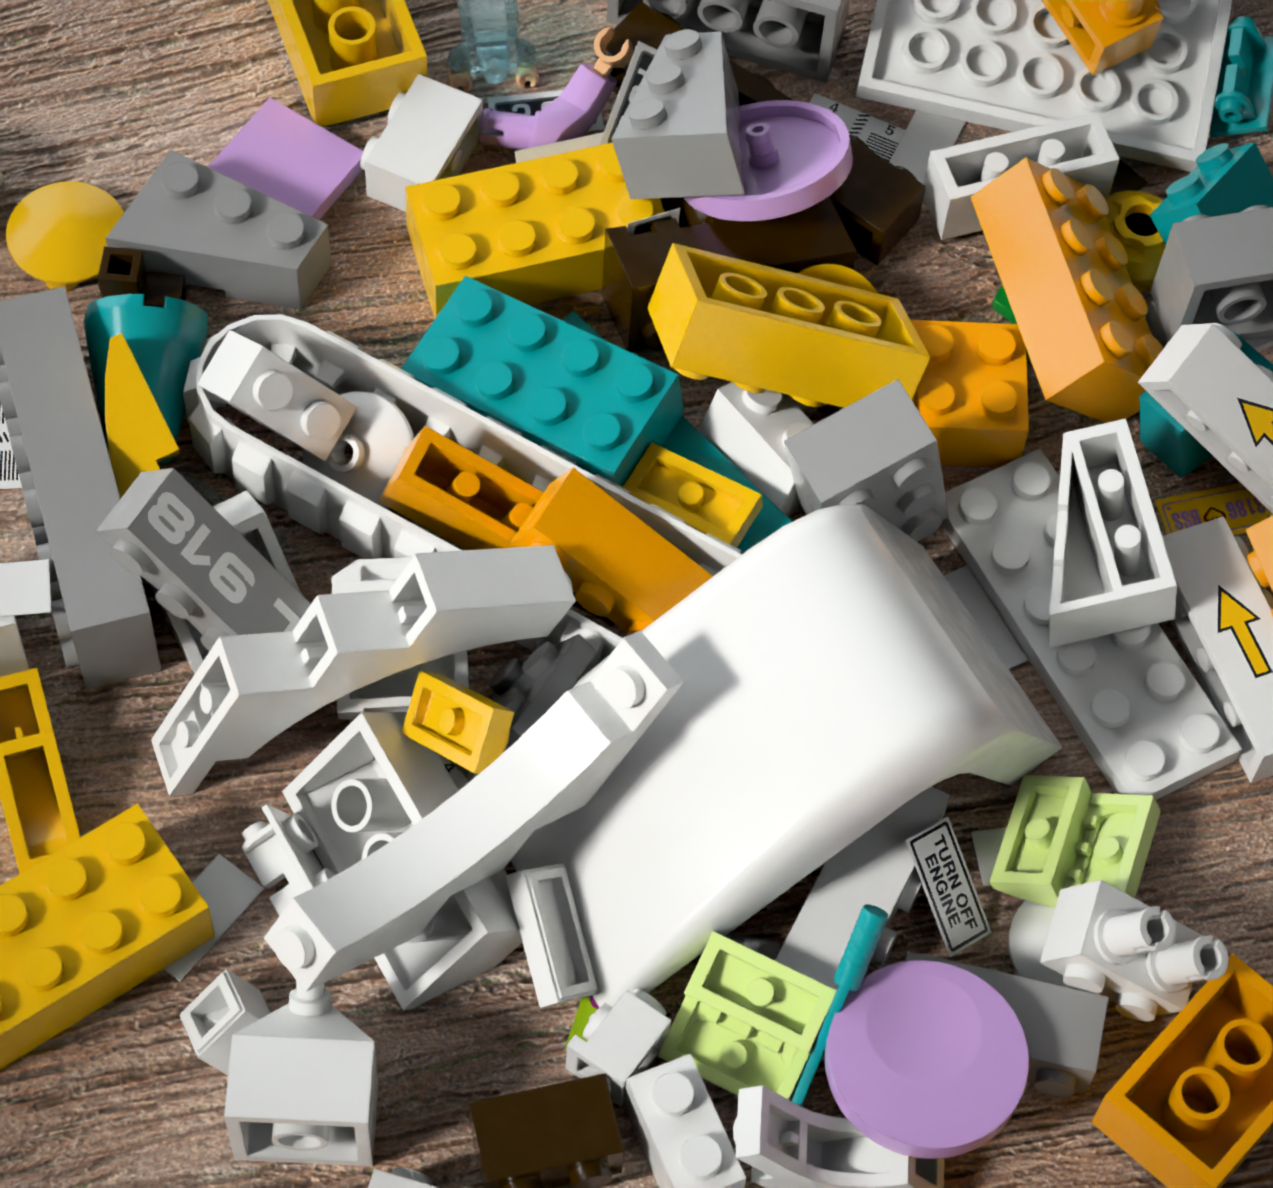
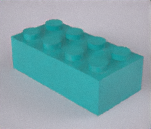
(548, 380)

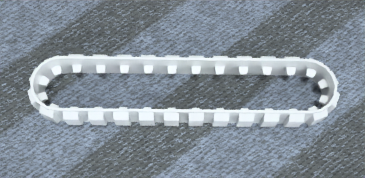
(359, 522)

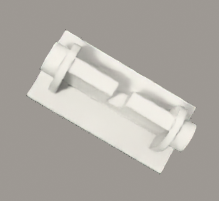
(282, 852)

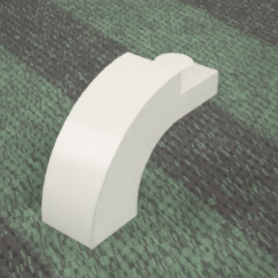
(817, 1150)

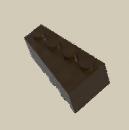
(785, 243)

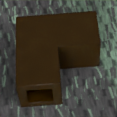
(125, 273)

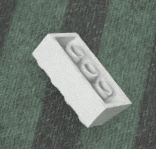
(363, 796)

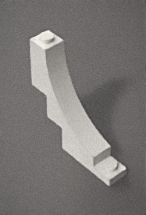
(435, 608)
(481, 826)

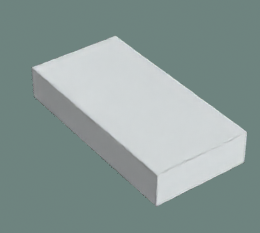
(551, 934)

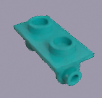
(1244, 81)

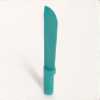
(848, 977)

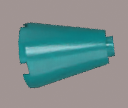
(160, 342)

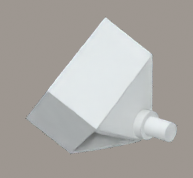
(302, 1086)

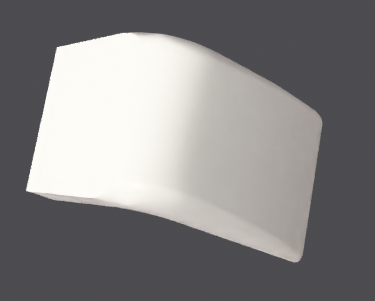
(811, 706)

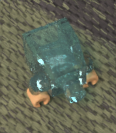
(490, 45)

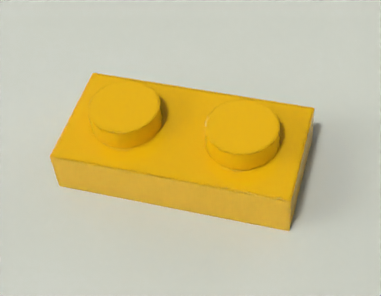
(695, 494)
(457, 722)

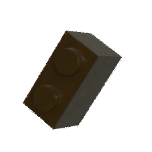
(548, 1136)

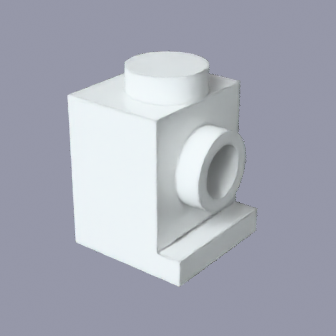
(620, 1041)

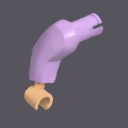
(568, 114)

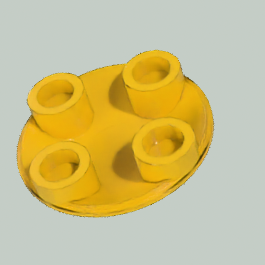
(62, 232)

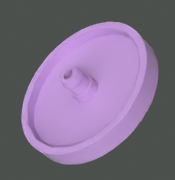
(790, 161)
(926, 1059)

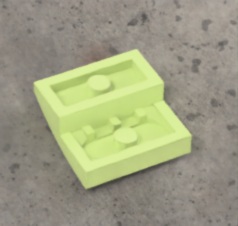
(1073, 837)
(747, 1019)

